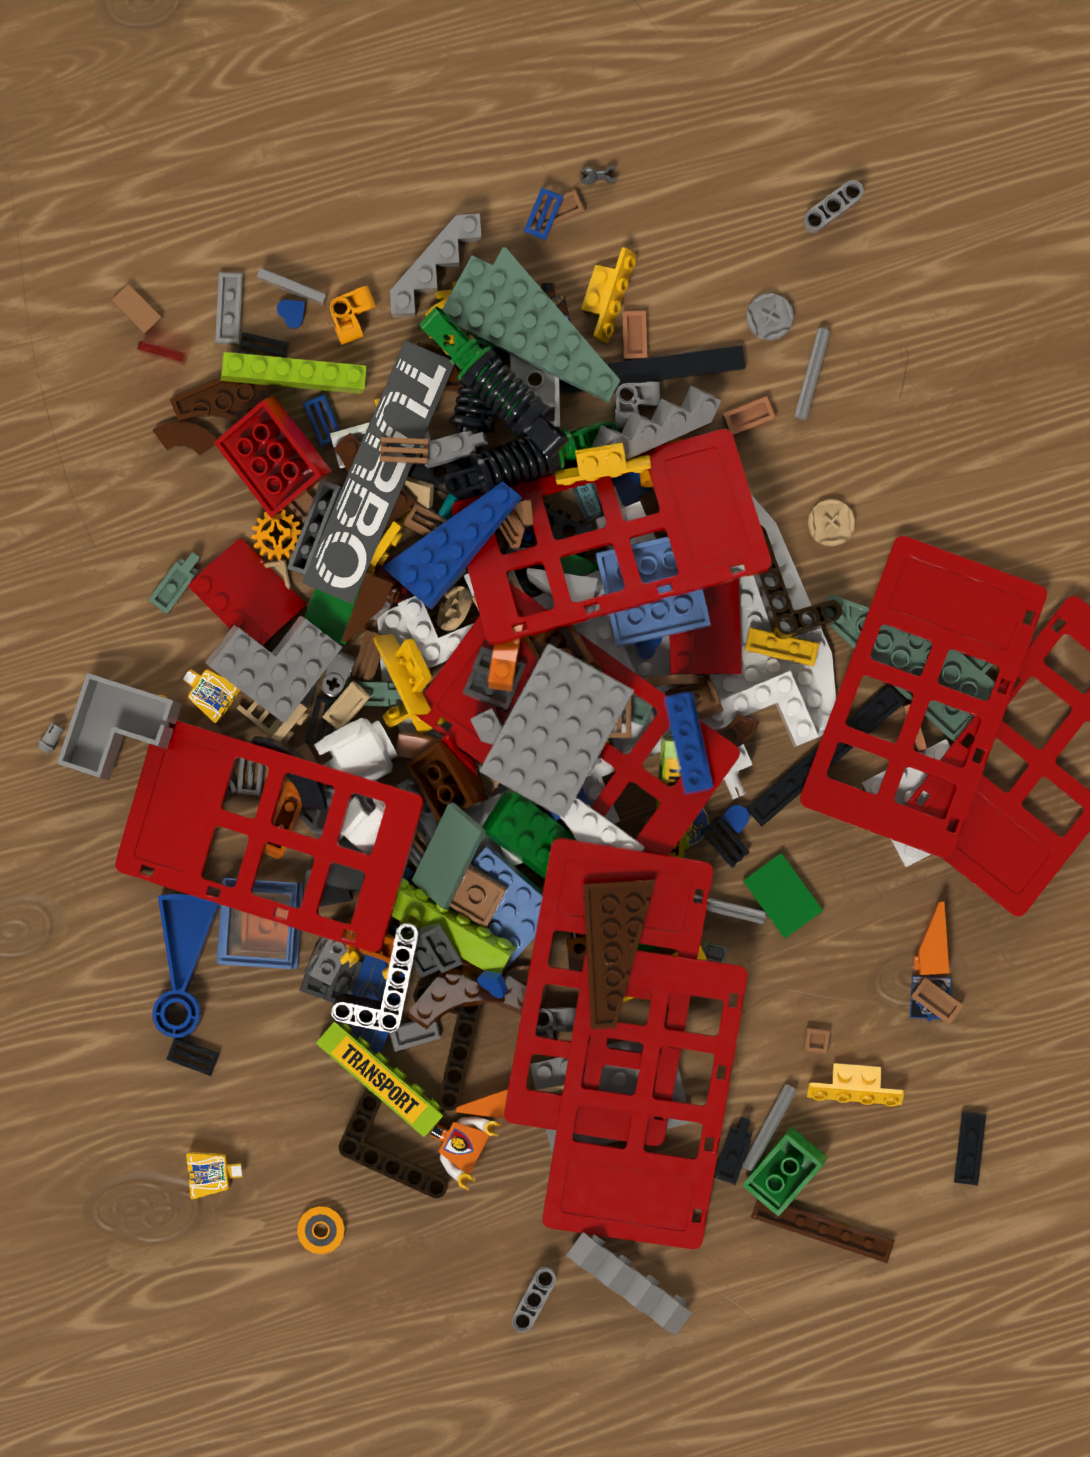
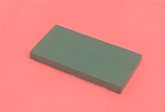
(448, 855)

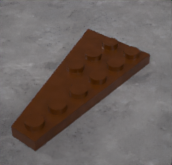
(612, 930)

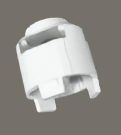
(359, 749)
(363, 822)

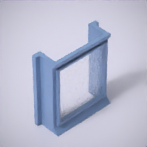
(259, 941)

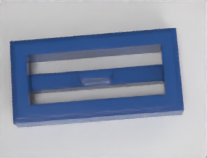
(551, 195)
(315, 401)

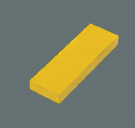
(788, 649)

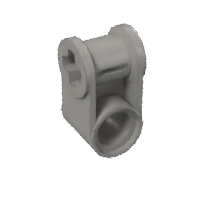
(338, 670)

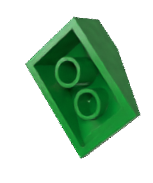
(785, 1171)

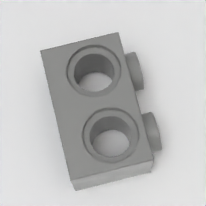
(326, 960)

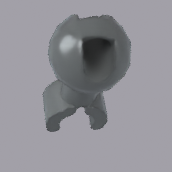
(593, 175)

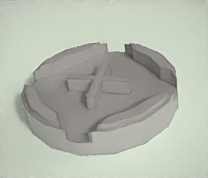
(769, 317)

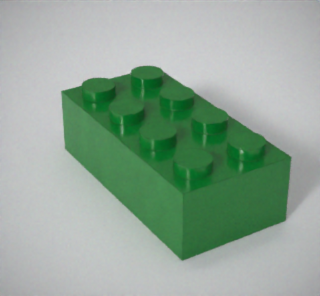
(524, 830)

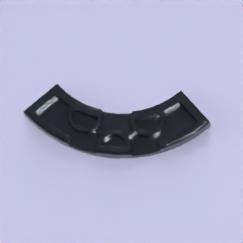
(310, 791)

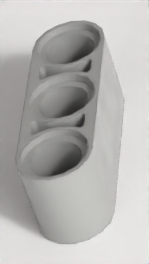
(838, 196)
(533, 1311)

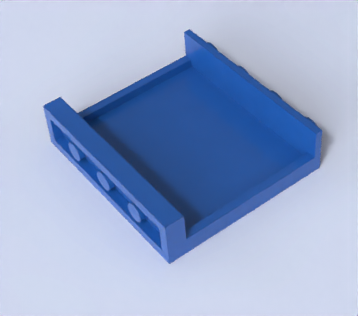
(689, 742)

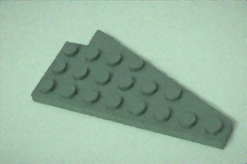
(516, 316)
(910, 655)

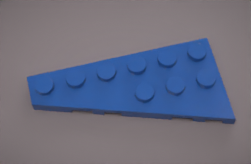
(443, 554)

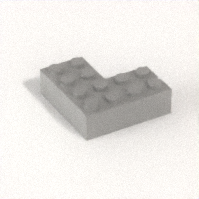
(277, 678)
(107, 714)

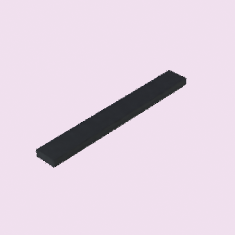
(672, 367)
(793, 782)

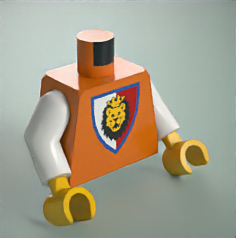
(463, 1145)

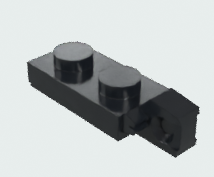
(733, 1152)

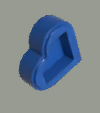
(292, 312)
(647, 648)
(493, 983)

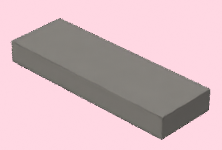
(292, 286)
(229, 308)

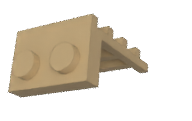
(279, 731)

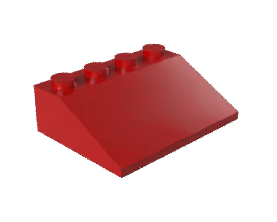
(272, 456)
(247, 593)
(712, 648)

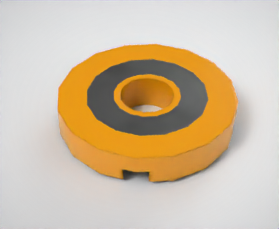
(318, 1244)

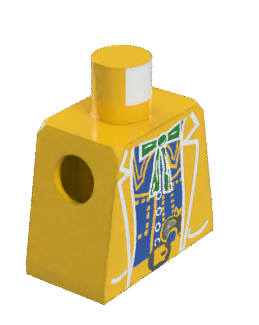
(211, 693)
(210, 1173)

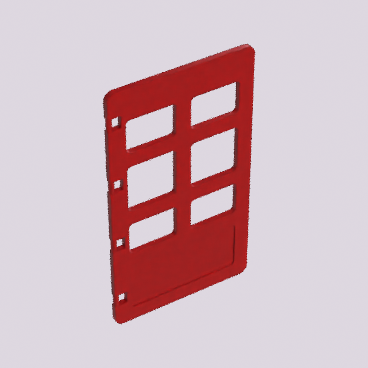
(701, 507)
(957, 609)
(182, 806)
(675, 809)
(1001, 842)
(669, 923)
(633, 1190)

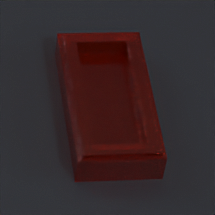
(162, 352)

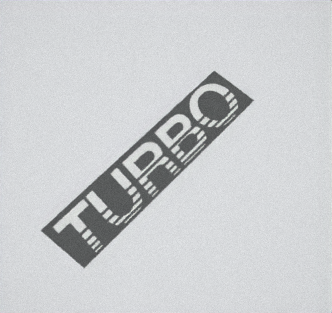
(375, 485)

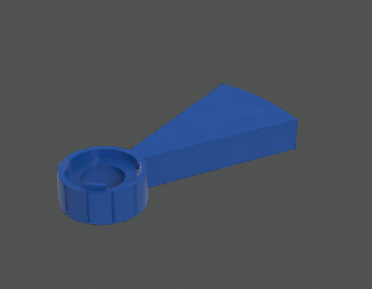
(185, 930)

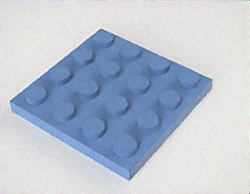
(659, 618)
(519, 908)

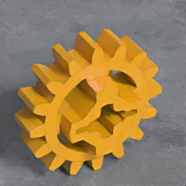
(265, 536)

